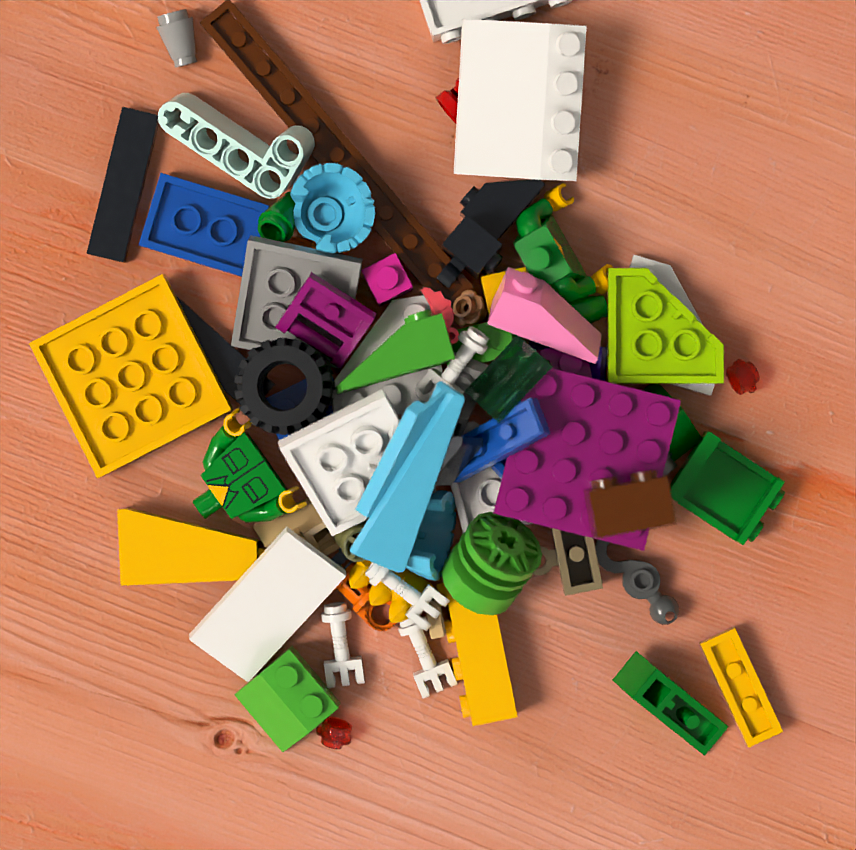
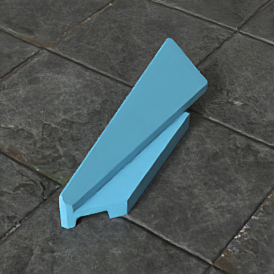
(406, 478)

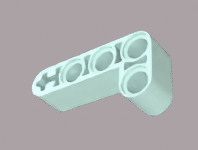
(234, 137)

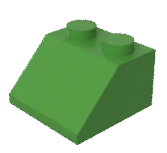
(288, 699)

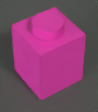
(387, 279)

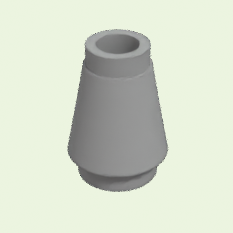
(178, 36)

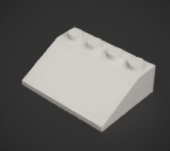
(519, 99)

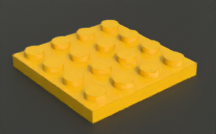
(131, 376)

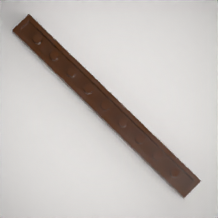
(299, 108)

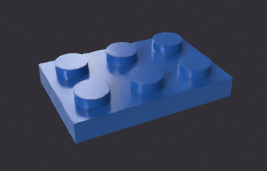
(200, 224)

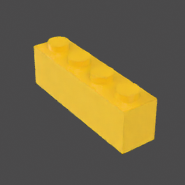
(479, 664)

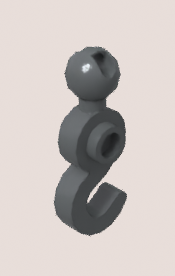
(640, 582)

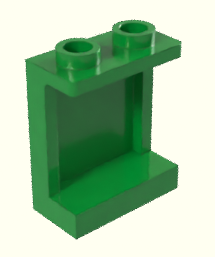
(726, 489)

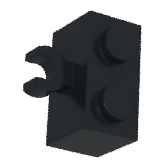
(470, 250)

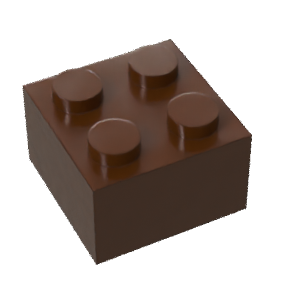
(629, 505)

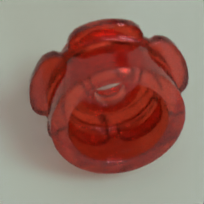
(742, 376)
(334, 732)

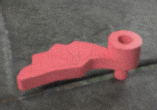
(441, 305)

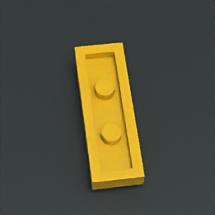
(741, 687)

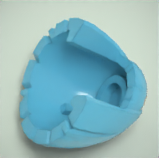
(332, 207)
(434, 537)

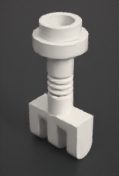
(473, 341)
(418, 600)
(336, 615)
(431, 669)

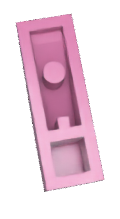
(540, 314)

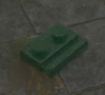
(508, 378)

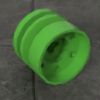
(491, 563)

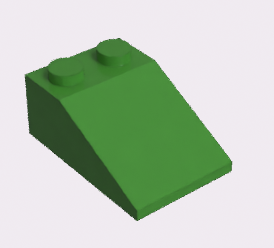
(412, 348)

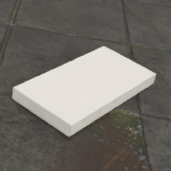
(267, 604)

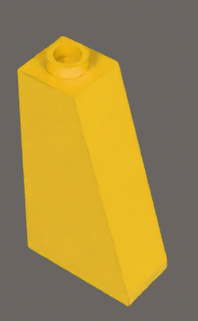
(176, 551)

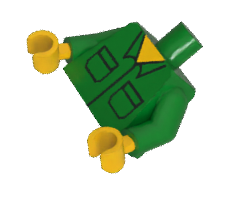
(549, 253)
(242, 478)

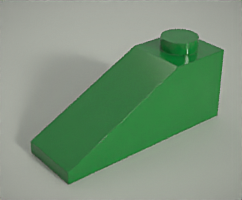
(670, 703)

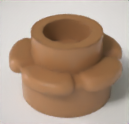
(476, 311)

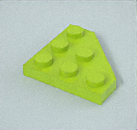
(656, 335)

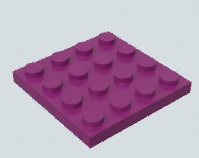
(594, 435)

